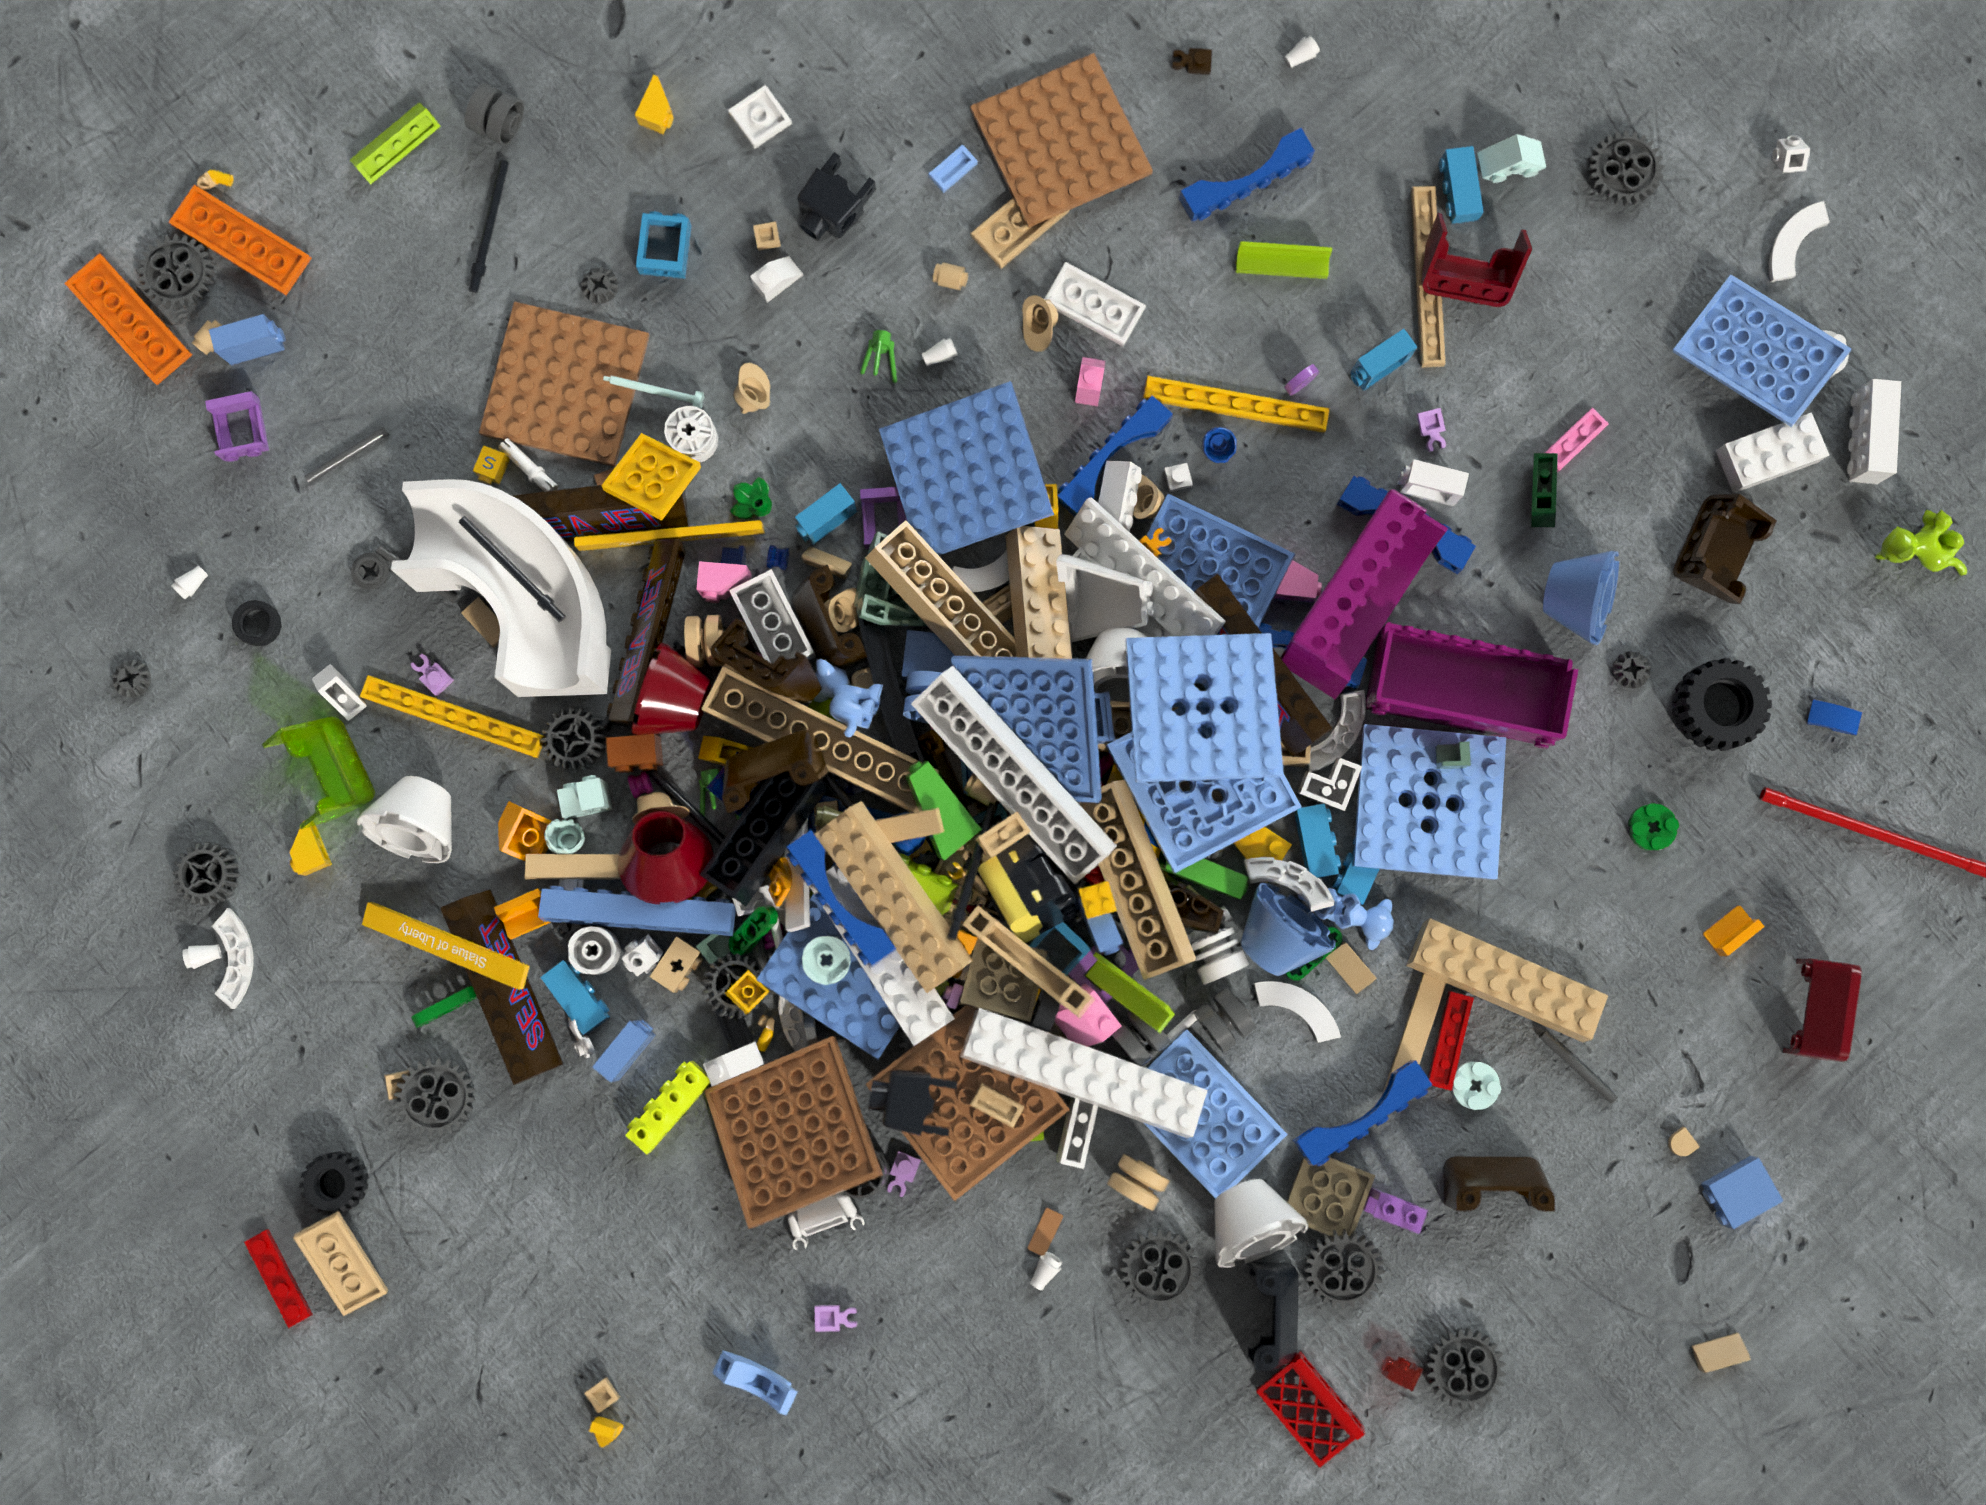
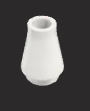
(1302, 52)
(940, 352)
(188, 583)
(200, 955)
(1046, 1269)

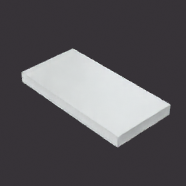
(1095, 304)

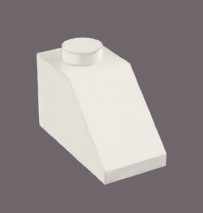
(775, 277)
(338, 692)
(733, 1064)

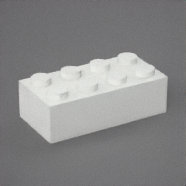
(1874, 431)
(1772, 453)
(771, 618)

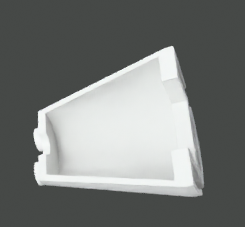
(1102, 598)

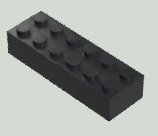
(761, 835)

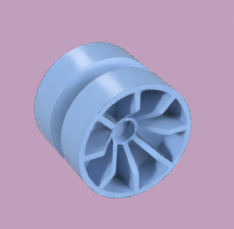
(916, 684)

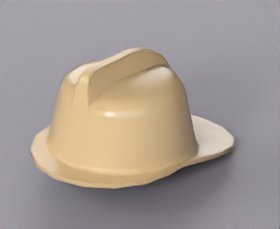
(1038, 322)
(752, 389)
(1148, 499)
(842, 610)
(657, 802)

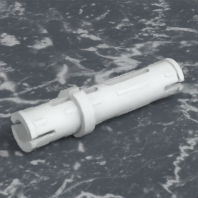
(534, 473)

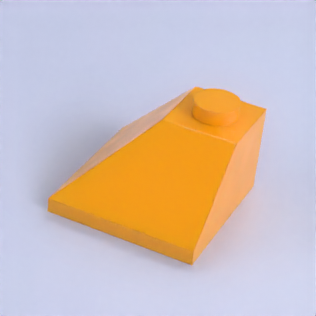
(521, 832)

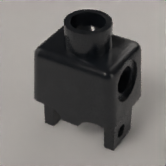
(829, 203)
(908, 1101)

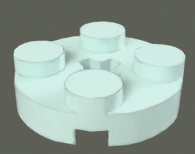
(828, 946)
(1489, 1087)

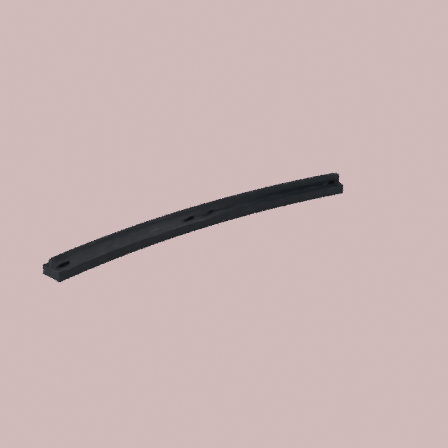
(893, 704)

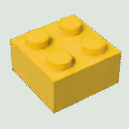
(1097, 900)
(747, 992)

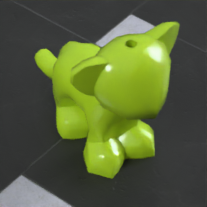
(1932, 544)

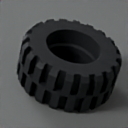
(1751, 699)

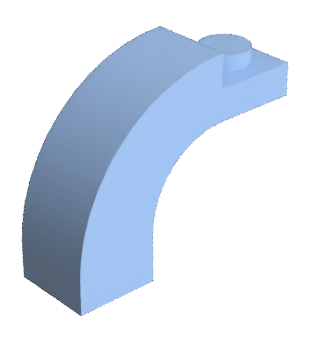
(755, 1379)

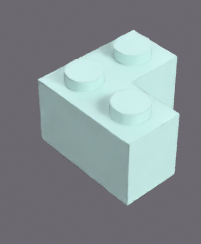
(1511, 156)
(584, 797)

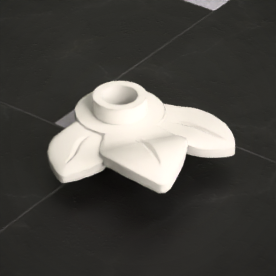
(583, 1045)

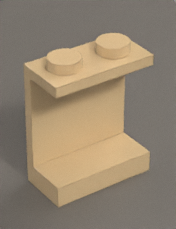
(1000, 836)

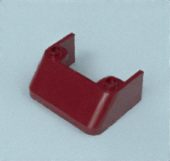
(1472, 279)
(1828, 1010)

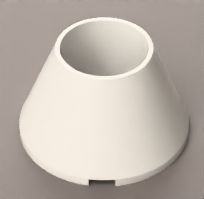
(1110, 662)
(411, 820)
(1253, 1223)

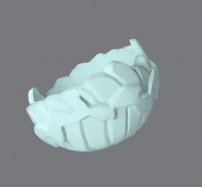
(564, 836)

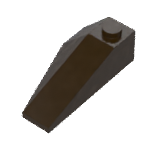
(1194, 910)

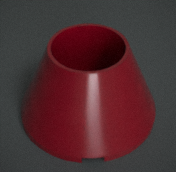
(670, 695)
(664, 876)

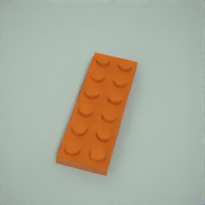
(240, 240)
(128, 319)

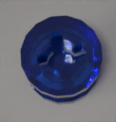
(778, 557)

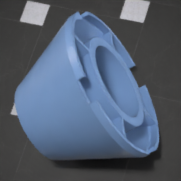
(1582, 593)
(1283, 932)

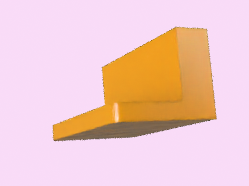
(521, 914)
(1732, 931)

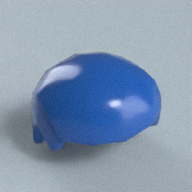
(1219, 444)

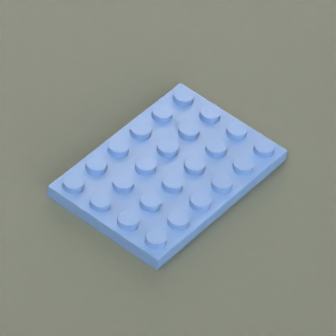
(1761, 350)
(1232, 1126)

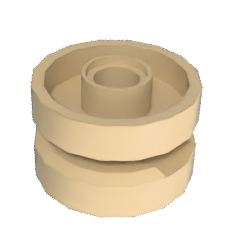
(700, 640)
(1138, 1182)

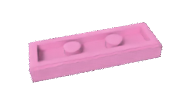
(1577, 437)

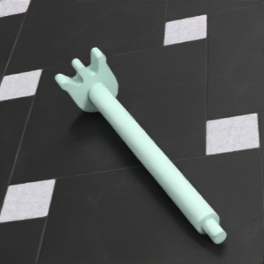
(696, 399)

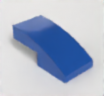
(1835, 717)

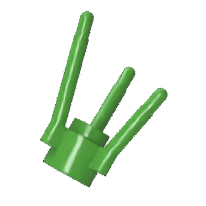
(880, 344)
(706, 777)

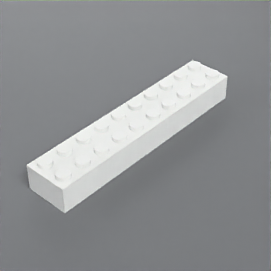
(1013, 774)
(1083, 1073)

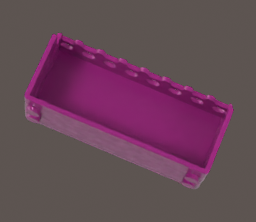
(1362, 593)
(1471, 685)

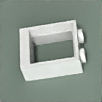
(1433, 482)

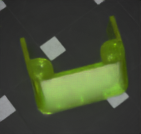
(334, 763)

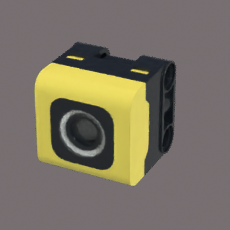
(1028, 889)

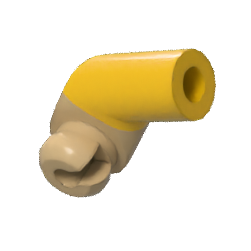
(213, 178)
(767, 1033)

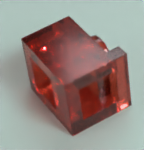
(1401, 1372)

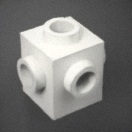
(1791, 154)
(642, 955)

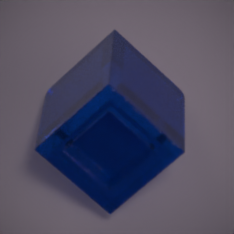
(734, 555)

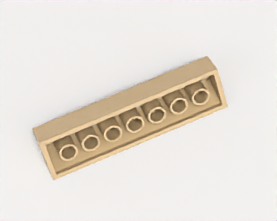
(1139, 885)

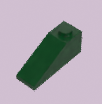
(1544, 490)

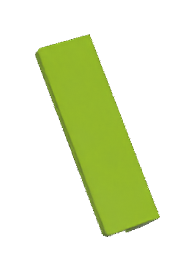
(395, 143)
(1283, 260)
(1130, 993)

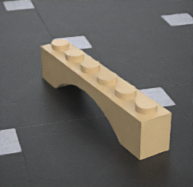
(1029, 962)

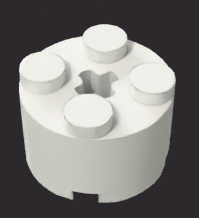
(580, 951)

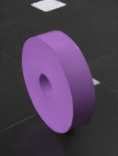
(1301, 379)

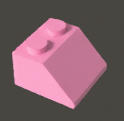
(718, 578)
(1092, 1027)

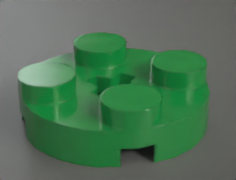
(1666, 826)

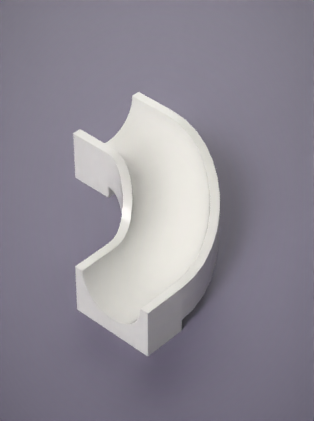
(534, 649)

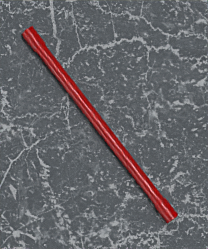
(1782, 800)

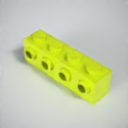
(669, 1107)

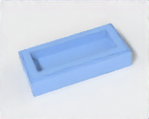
(952, 168)

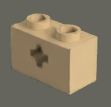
(665, 970)

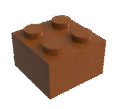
(634, 752)

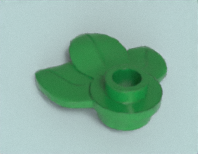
(749, 497)

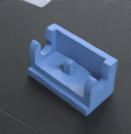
(1104, 722)

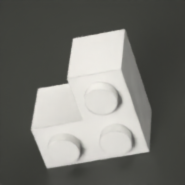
(1334, 790)

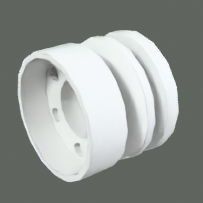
(703, 439)
(1218, 956)

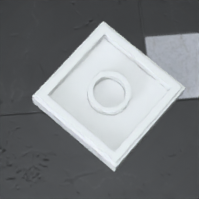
(760, 116)

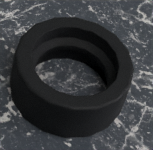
(242, 612)
(1044, 1012)

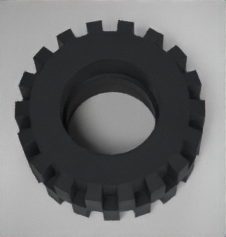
(314, 1183)

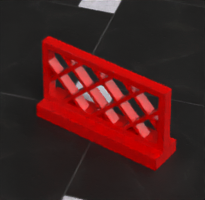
(1329, 1400)

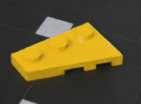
(1263, 844)

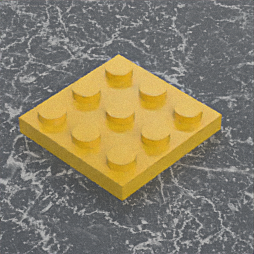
(651, 476)

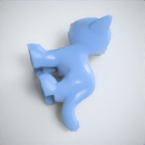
(849, 703)
(1348, 912)

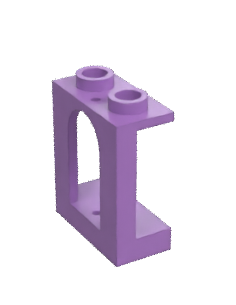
(219, 409)
(878, 495)
(1083, 966)
(1395, 1210)

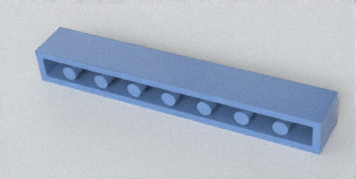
(630, 912)

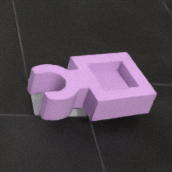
(1431, 424)
(433, 677)
(952, 994)
(904, 1170)
(829, 1318)

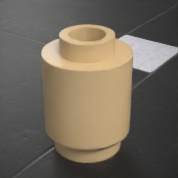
(950, 276)
(203, 339)

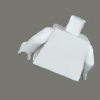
(822, 1216)

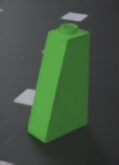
(932, 793)
(1210, 876)

